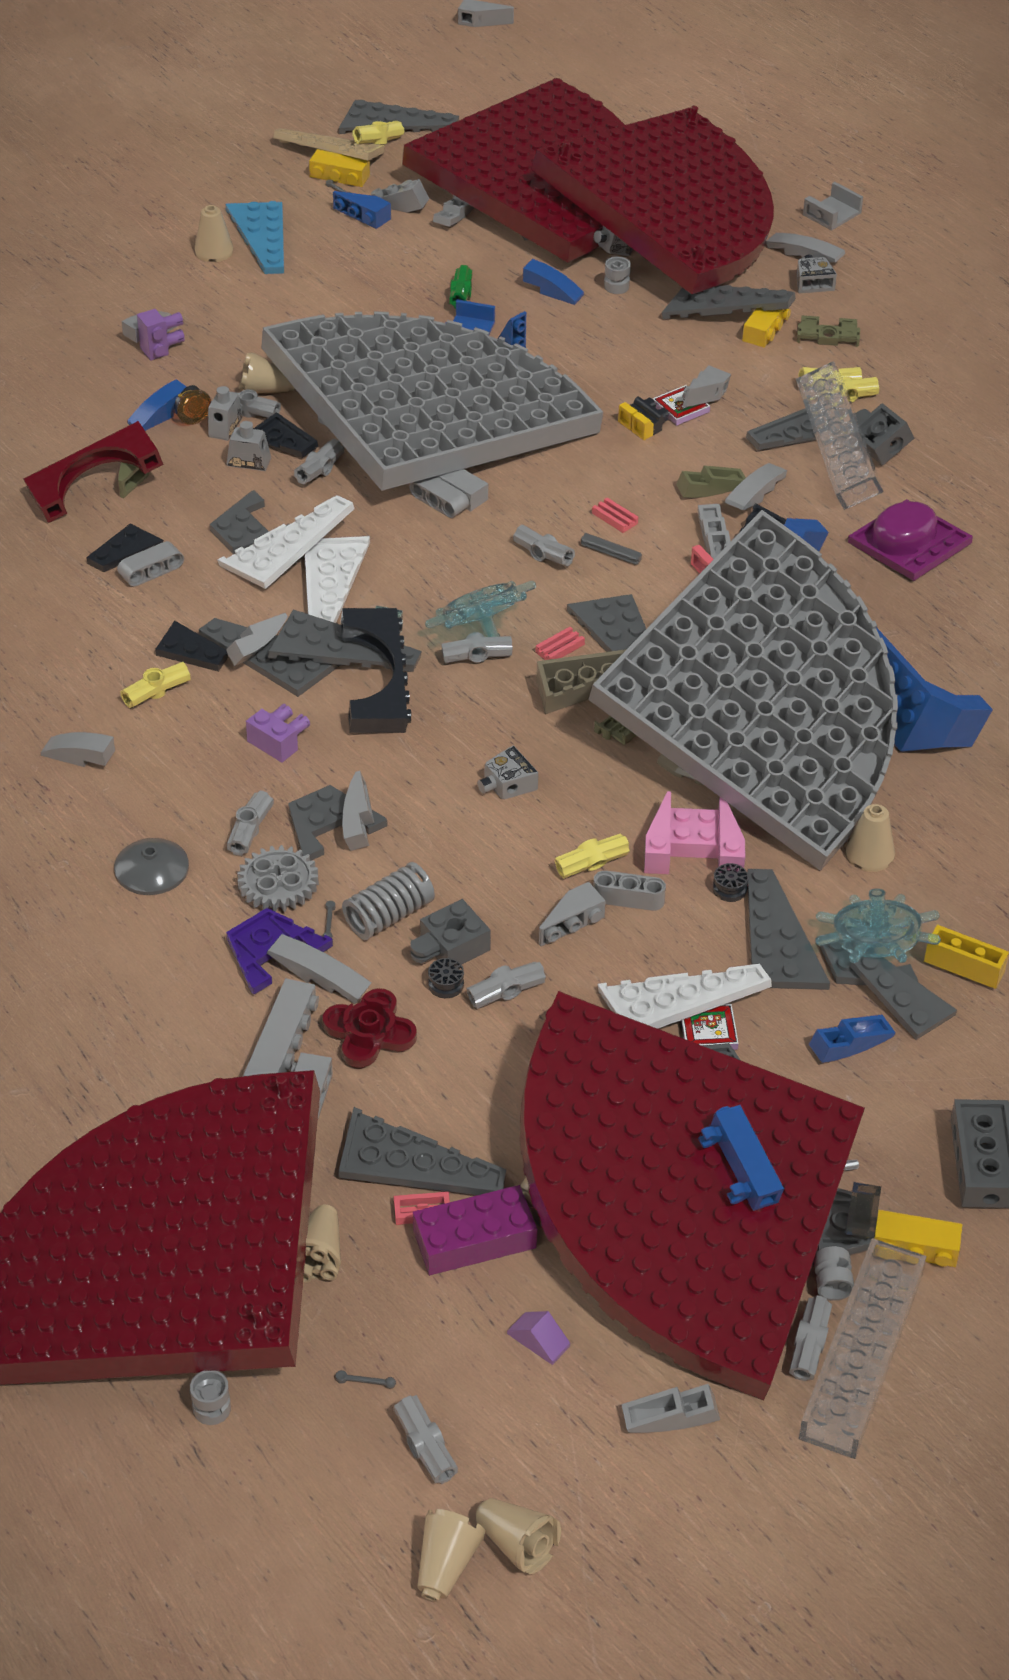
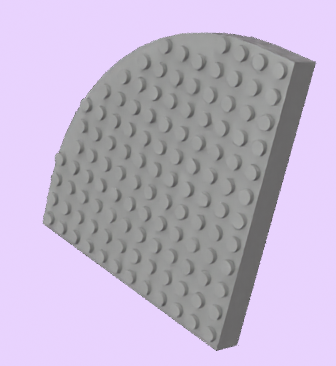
(426, 392)
(766, 689)

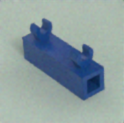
(745, 1156)

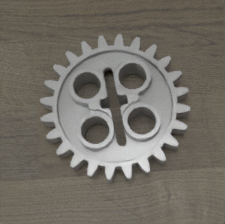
(278, 878)

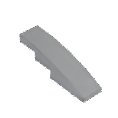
(452, 212)
(804, 245)
(754, 487)
(713, 528)
(320, 967)

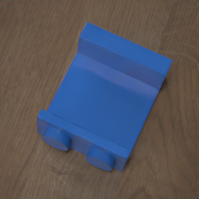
(475, 315)

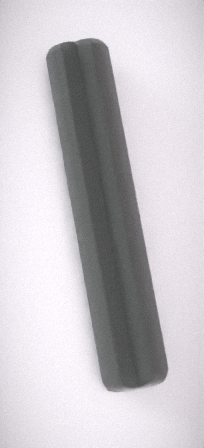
(611, 548)

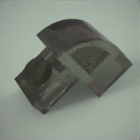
(863, 1210)

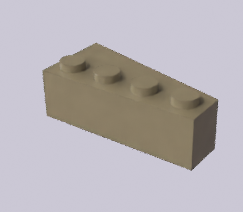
(570, 679)

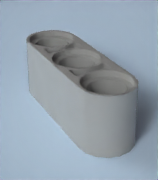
(440, 496)
(150, 563)
(630, 890)

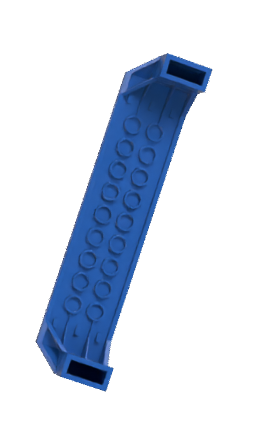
(925, 713)

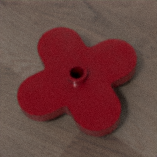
(369, 1027)

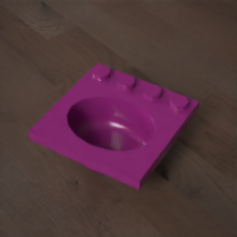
(910, 538)

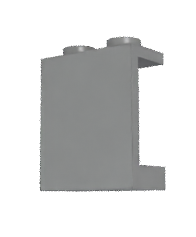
(834, 210)

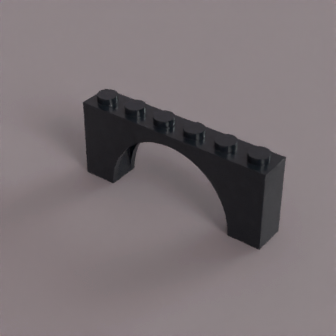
(388, 708)

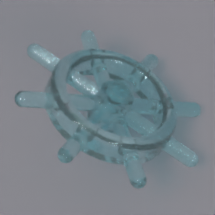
(481, 606)
(877, 927)

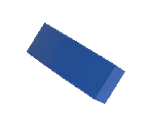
(551, 282)
(158, 406)
(850, 1037)

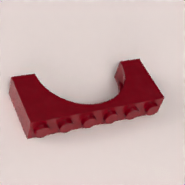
(127, 446)

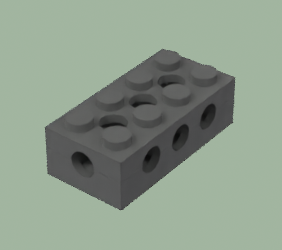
(974, 1124)

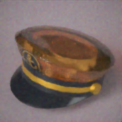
(192, 405)

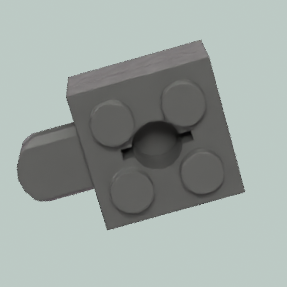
(881, 429)
(453, 934)

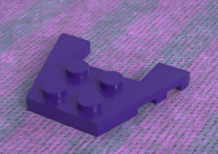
(256, 936)

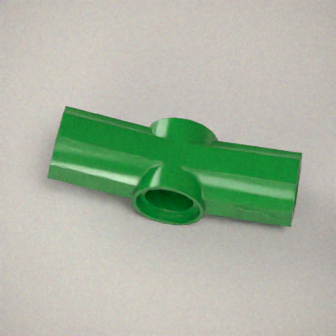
(461, 285)

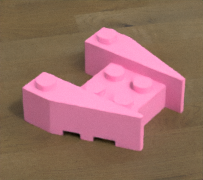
(693, 834)

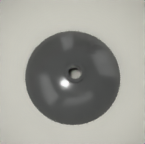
(151, 866)

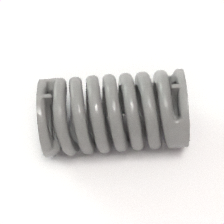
(395, 898)

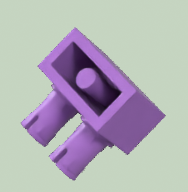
(154, 335)
(273, 735)

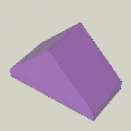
(540, 1334)

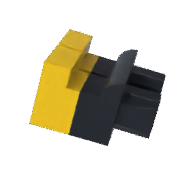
(642, 417)

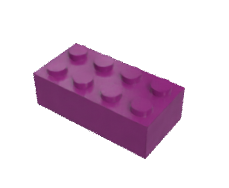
(474, 1230)

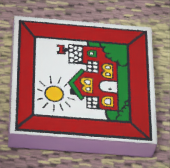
(674, 404)
(711, 1027)

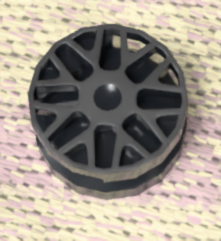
(729, 883)
(439, 971)

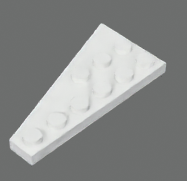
(286, 544)
(331, 572)
(680, 996)

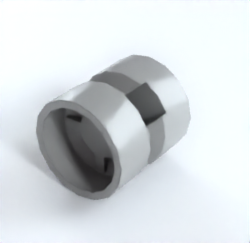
(617, 275)
(833, 1273)
(210, 1397)

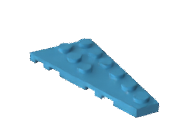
(262, 230)

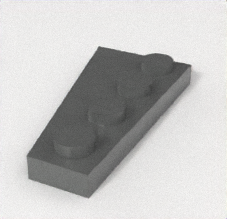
(783, 431)
(904, 997)

